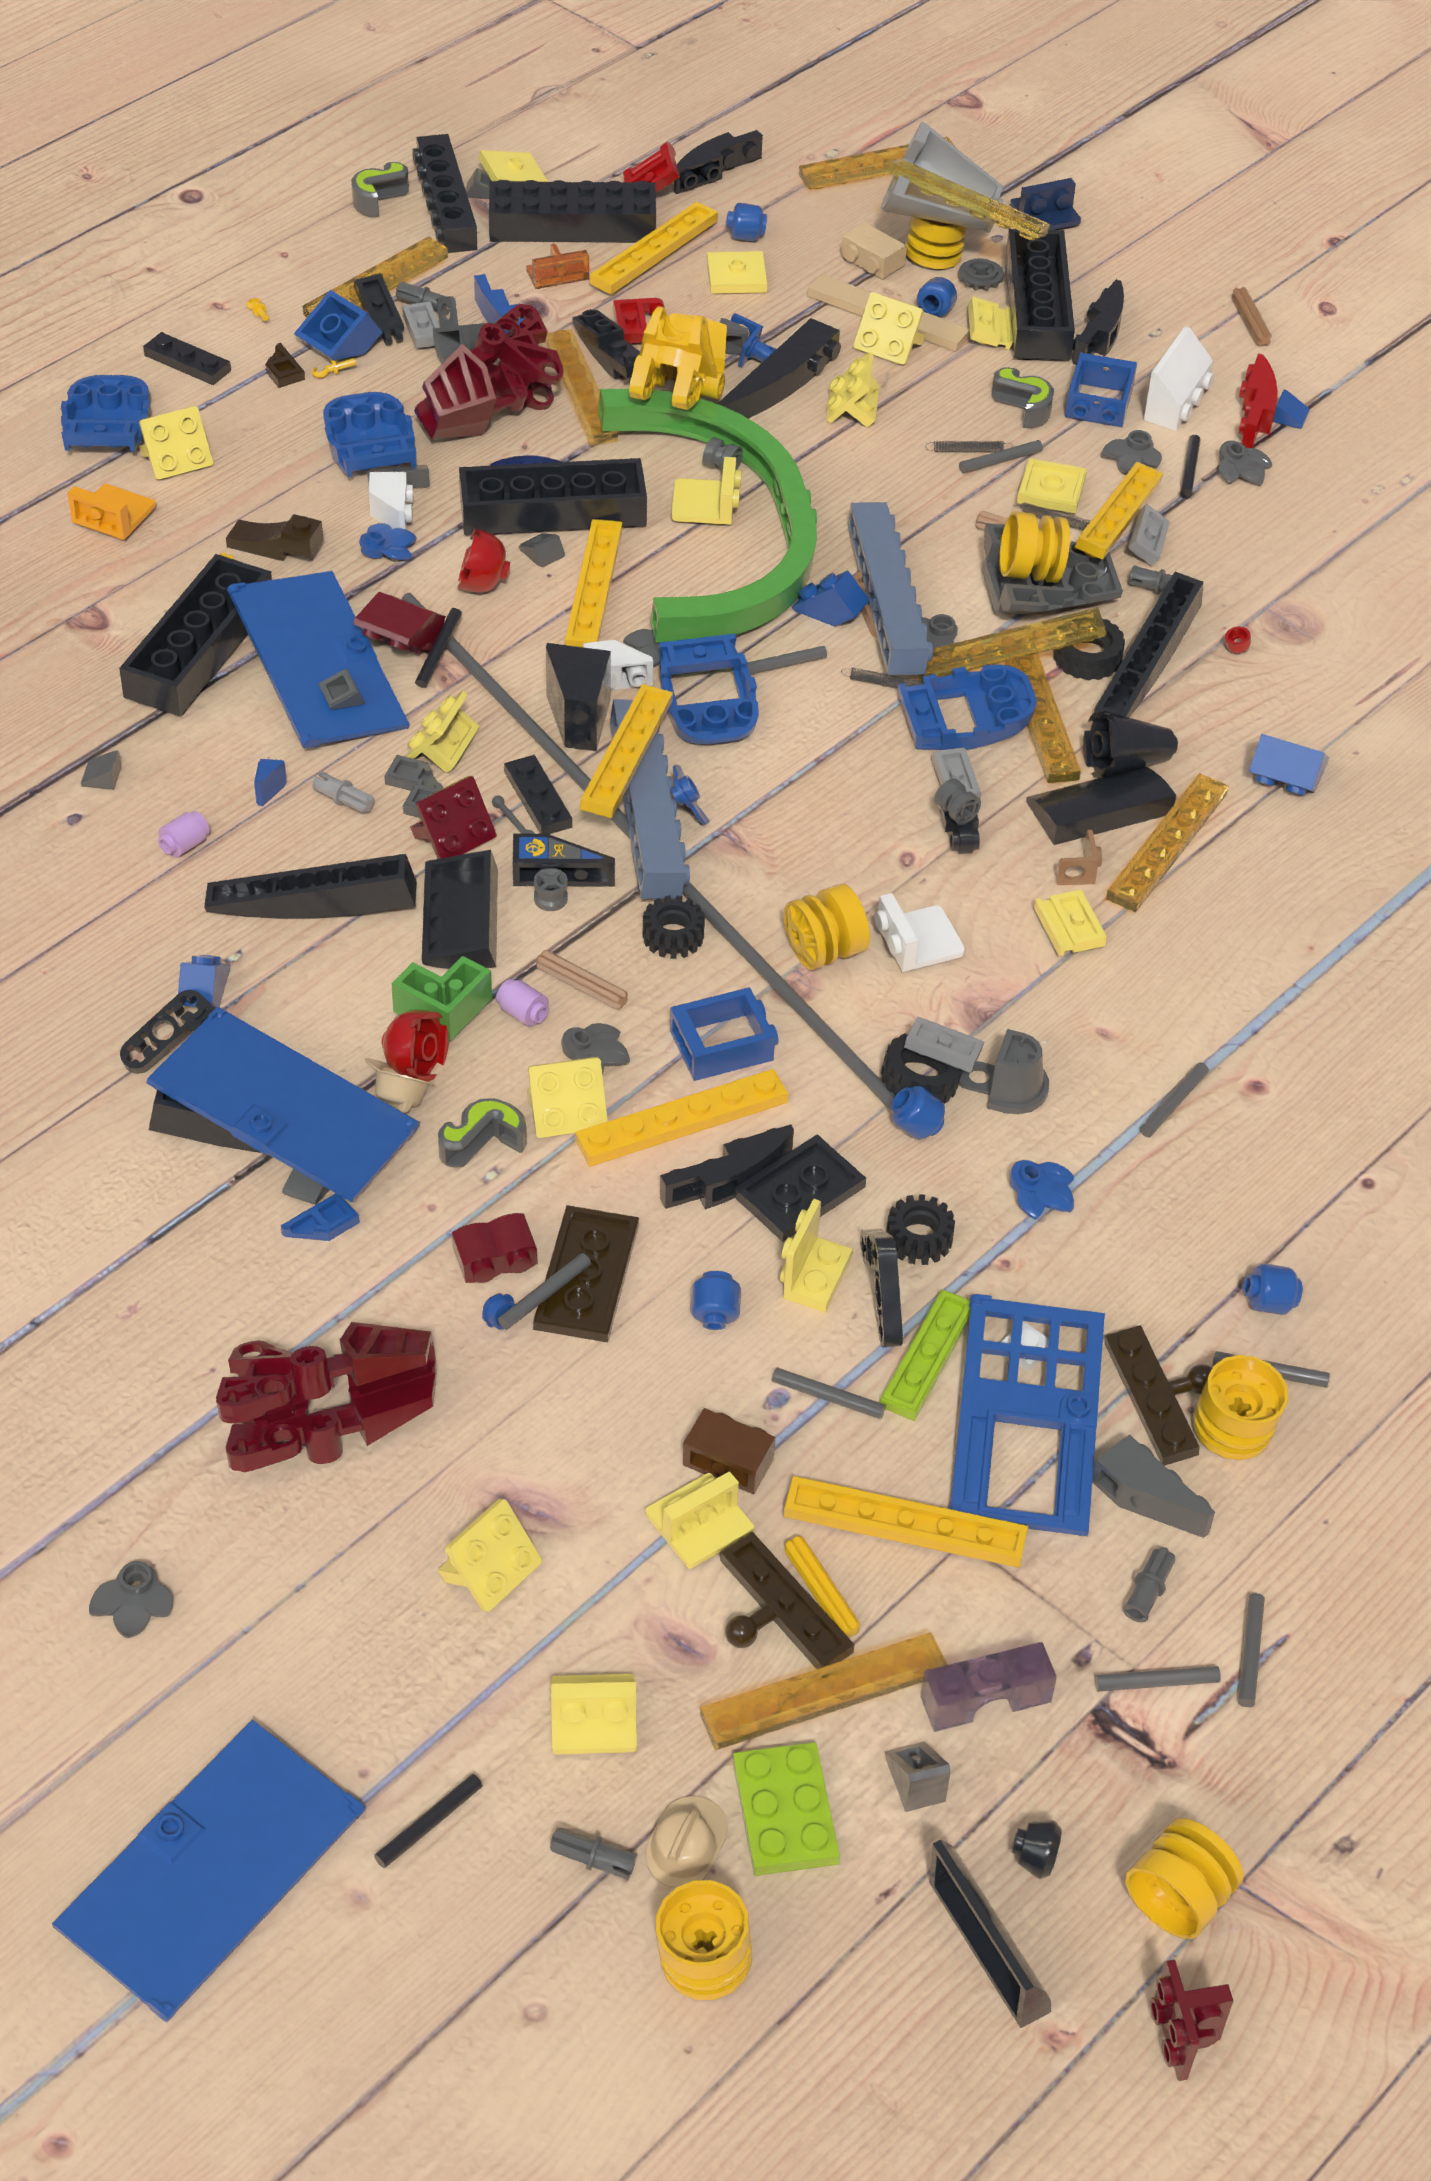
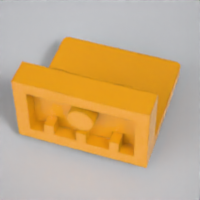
(109, 509)

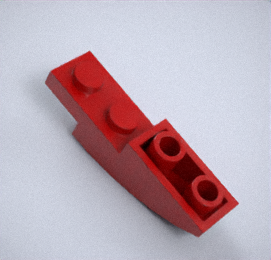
(1259, 401)

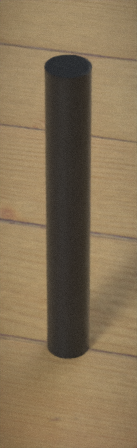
(1190, 466)
(438, 648)
(428, 1821)

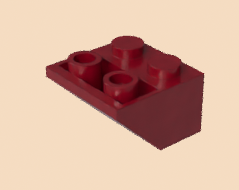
(400, 623)

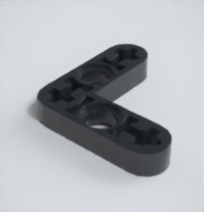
(190, 1021)
(880, 1254)

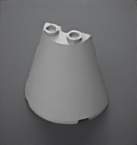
(939, 156)

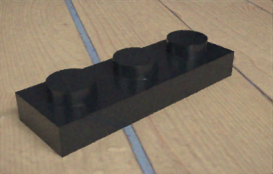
(187, 358)
(538, 795)

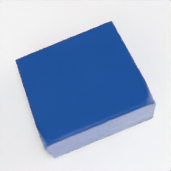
(1290, 411)
(269, 779)

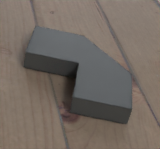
(412, 776)

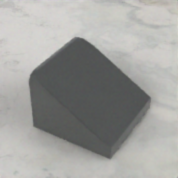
(478, 185)
(735, 337)
(543, 549)
(341, 691)
(102, 771)
(303, 1188)

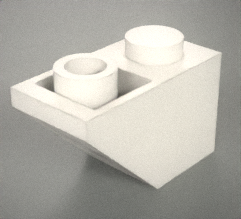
(390, 497)
(628, 666)

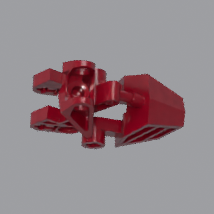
(467, 383)
(388, 1380)

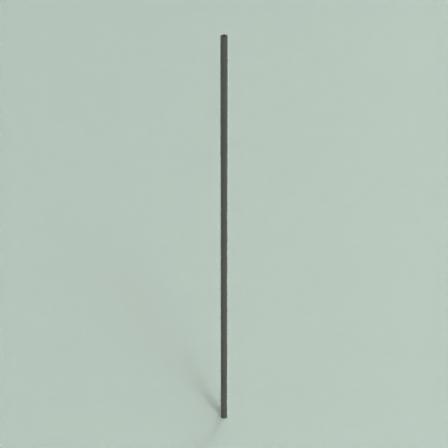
(847, 1055)

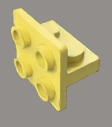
(889, 328)
(854, 392)
(175, 442)
(444, 733)
(566, 1096)
(701, 1518)
(490, 1556)
(593, 1714)

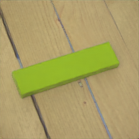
(927, 1355)

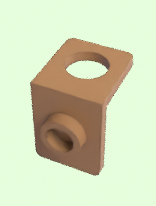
(1090, 862)

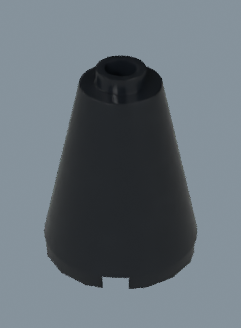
(1125, 744)

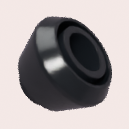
(1038, 1847)

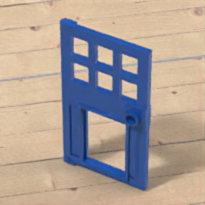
(1029, 1405)

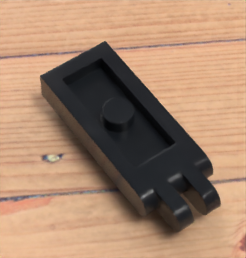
(380, 306)

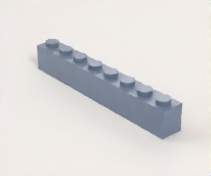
(889, 589)
(652, 821)

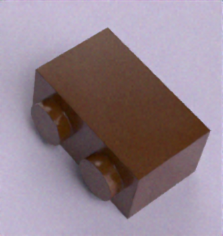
(725, 1445)

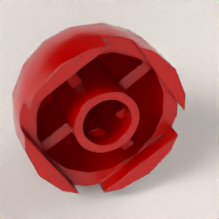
(483, 563)
(416, 1044)

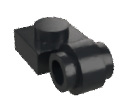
(962, 837)

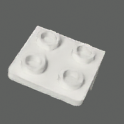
(917, 936)

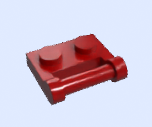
(656, 169)
(631, 316)

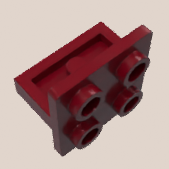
(454, 819)
(1188, 2017)

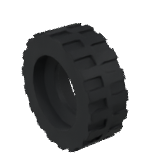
(1093, 665)
(899, 1076)

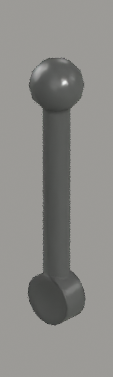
(498, 802)

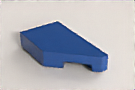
(322, 1221)

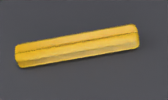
(821, 1585)

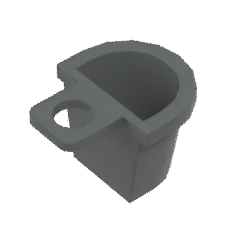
(450, 335)
(1016, 1080)

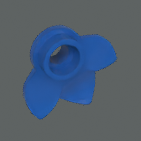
(384, 540)
(687, 792)
(1043, 1188)

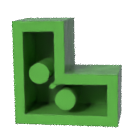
(455, 995)

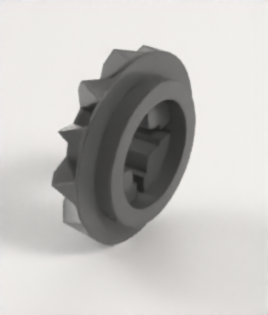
(981, 273)

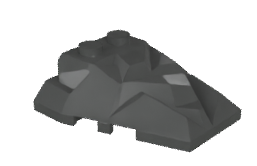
(1082, 582)

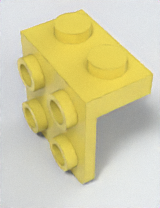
(708, 499)

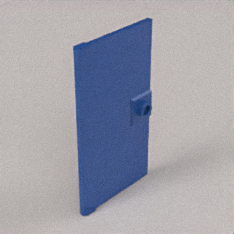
(306, 636)
(284, 1104)
(208, 1869)

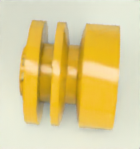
(935, 243)
(1034, 547)
(826, 926)
(1240, 1407)
(1184, 1878)
(704, 1939)

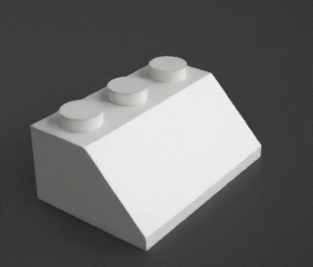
(1179, 381)

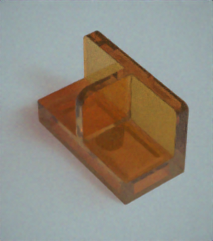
(559, 268)

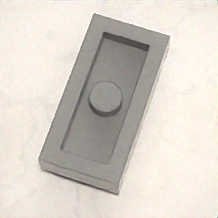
(420, 322)
(1149, 534)
(956, 765)
(944, 1044)

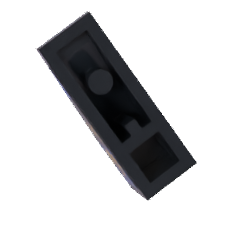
(544, 851)

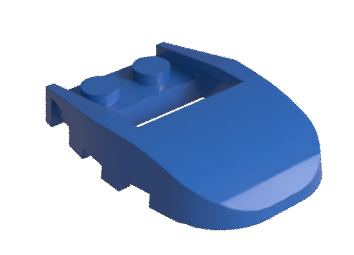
(104, 412)
(369, 432)
(997, 698)
(712, 720)

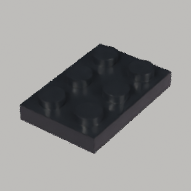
(792, 1183)

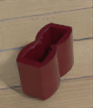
(494, 1248)

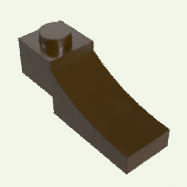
(276, 540)

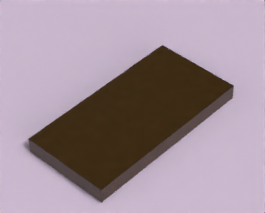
(591, 1299)

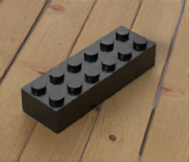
(571, 211)
(1040, 296)
(552, 495)
(190, 639)

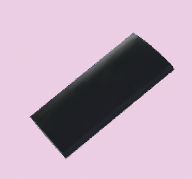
(1102, 804)
(460, 910)
(987, 1936)

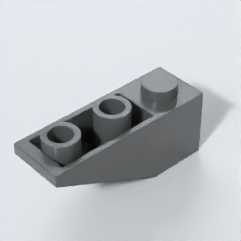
(1145, 1486)

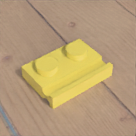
(990, 323)
(1070, 922)

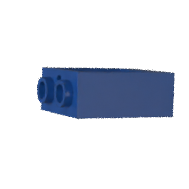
(1091, 372)
(727, 1056)

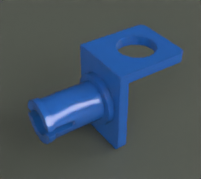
(753, 346)

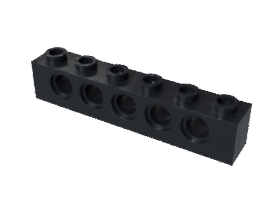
(445, 193)

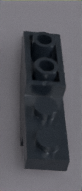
(714, 156)
(1103, 323)
(606, 343)
(716, 1178)

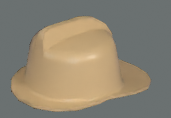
(396, 1089)
(686, 1841)

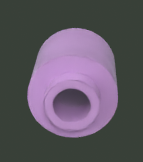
(183, 833)
(523, 1002)

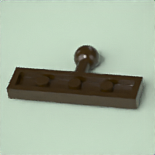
(1155, 1395)
(782, 1602)

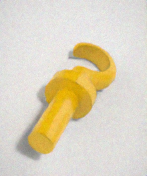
(257, 308)
(333, 367)

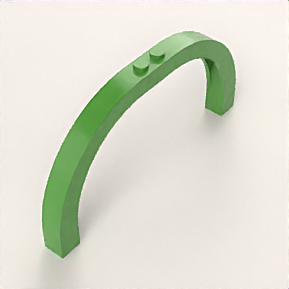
(774, 593)

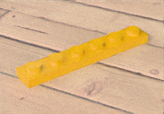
(653, 248)
(1119, 511)
(594, 583)
(626, 751)
(681, 1117)
(906, 1521)

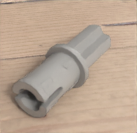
(343, 792)

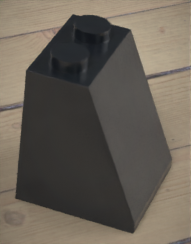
(578, 692)

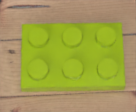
(785, 1809)

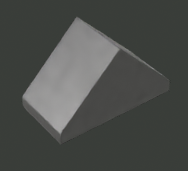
(919, 1775)

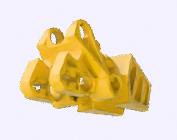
(682, 348)

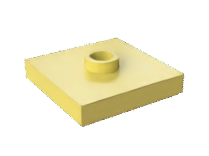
(511, 166)
(736, 272)
(1052, 485)

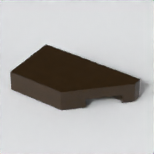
(283, 367)

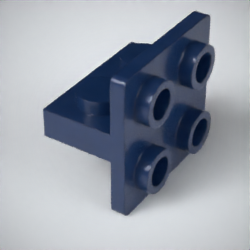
(1049, 203)

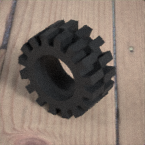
(677, 913)
(922, 1213)

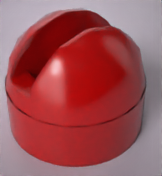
(1243, 636)

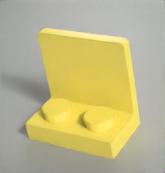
(812, 1263)

